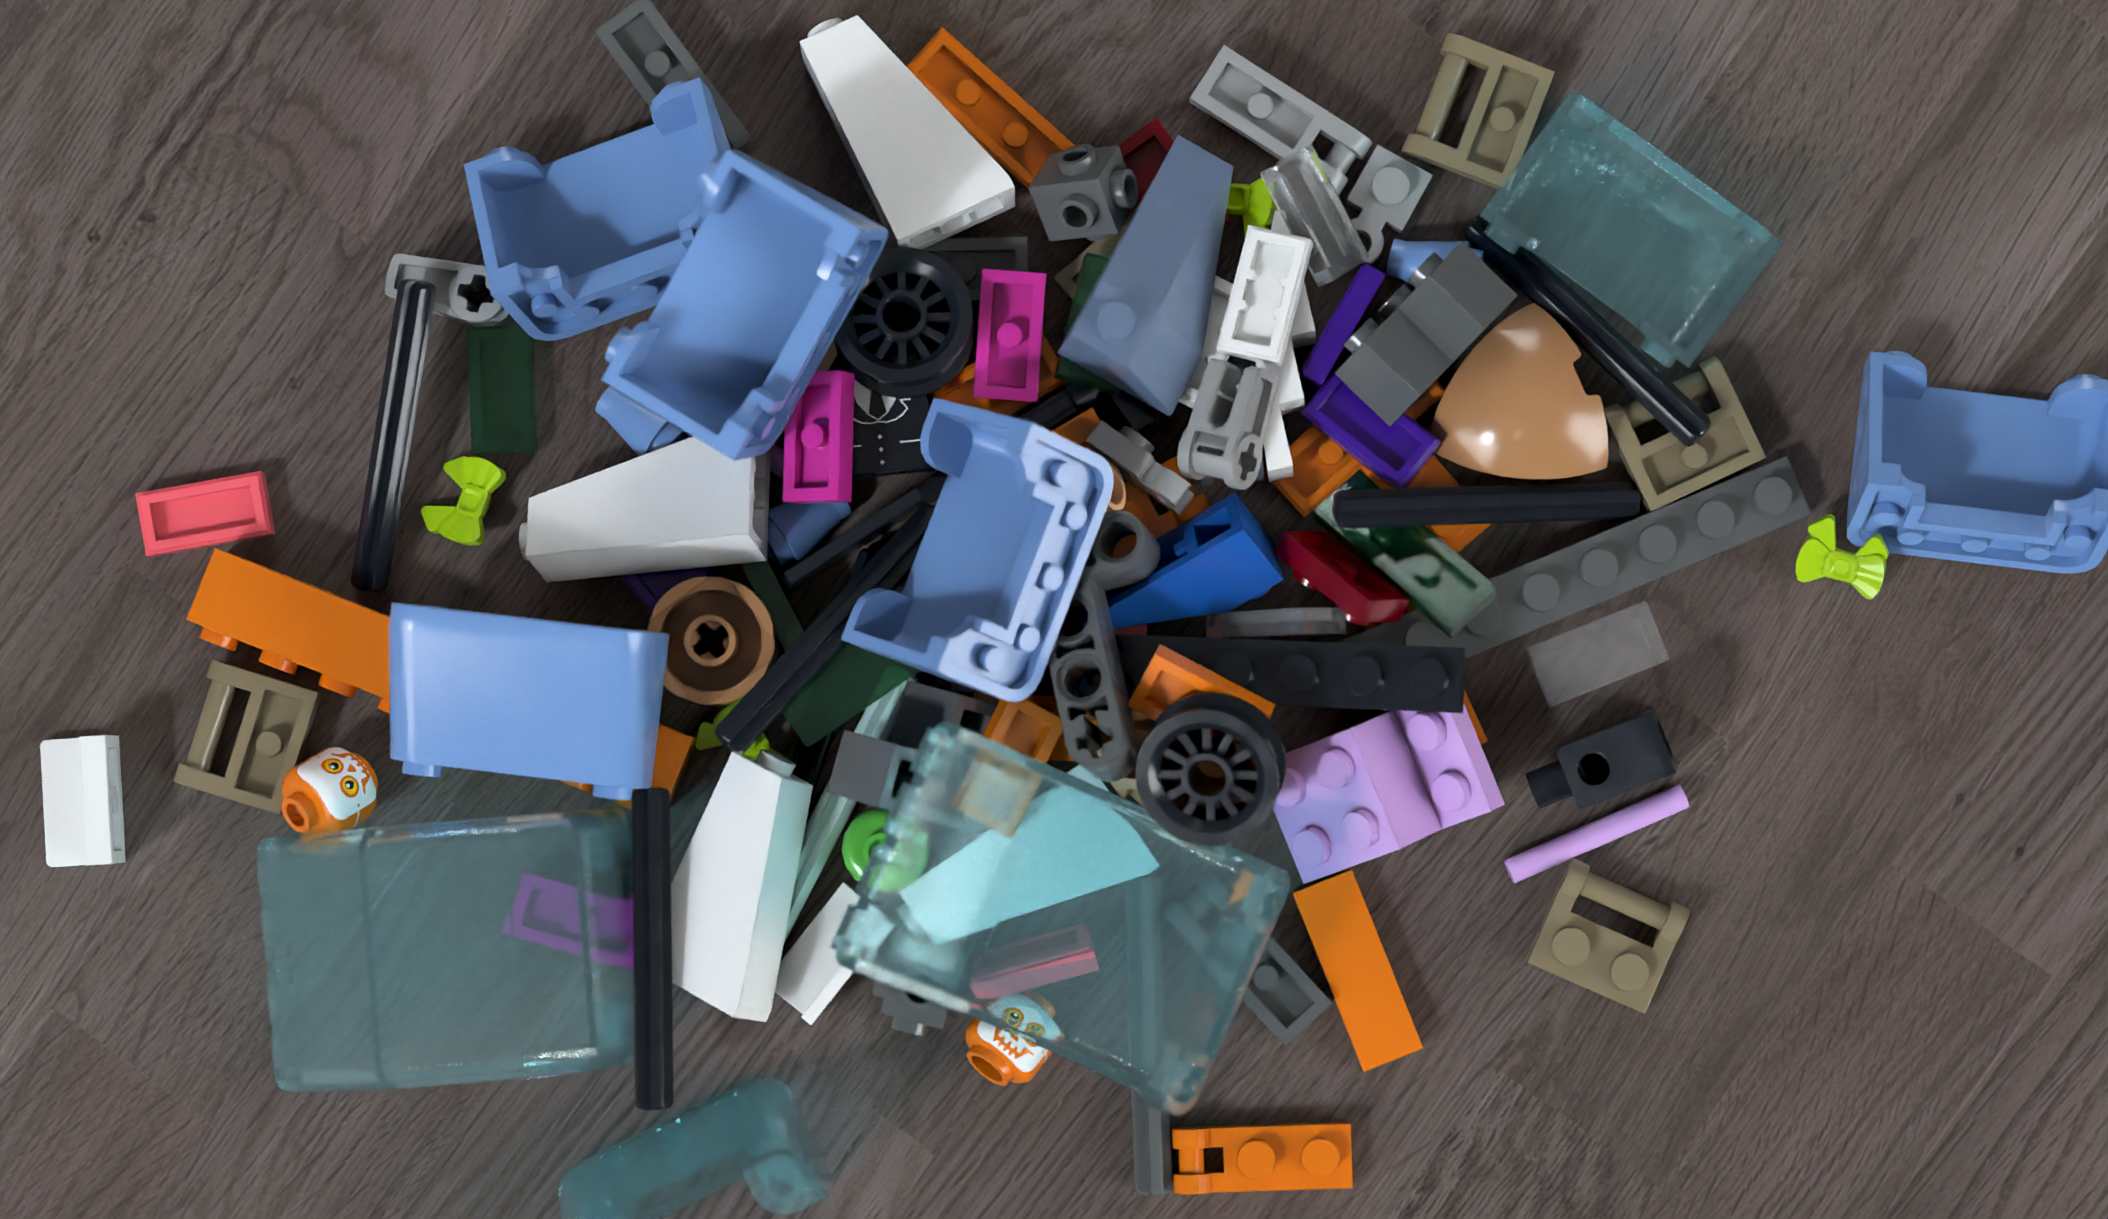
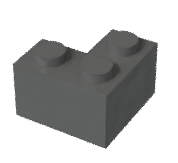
(1423, 331)
(875, 769)

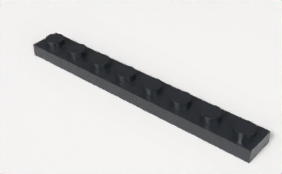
(1303, 671)

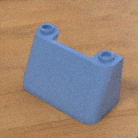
(598, 227)
(747, 307)
(1980, 470)
(994, 554)
(525, 697)

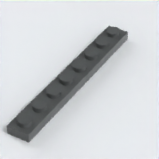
(1615, 561)

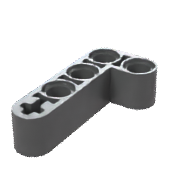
(1097, 651)

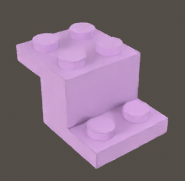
(1381, 788)

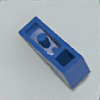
(1202, 569)

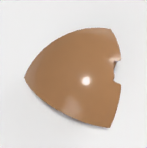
(1521, 405)

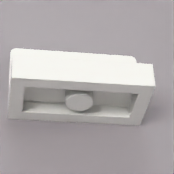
(82, 801)
(809, 971)

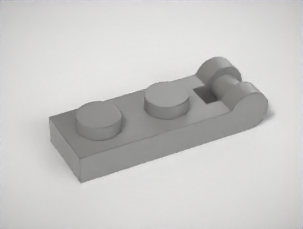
(1275, 114)

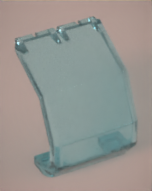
(1061, 916)
(449, 951)

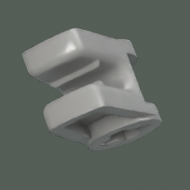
(452, 285)
(1230, 422)

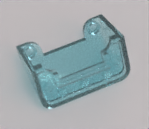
(1630, 228)
(738, 1135)

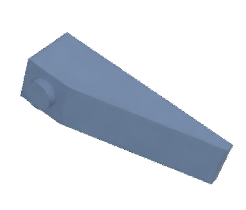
(1155, 293)

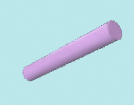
(1596, 833)

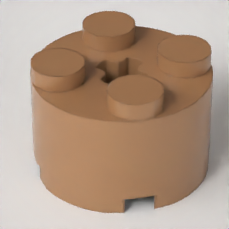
(720, 605)

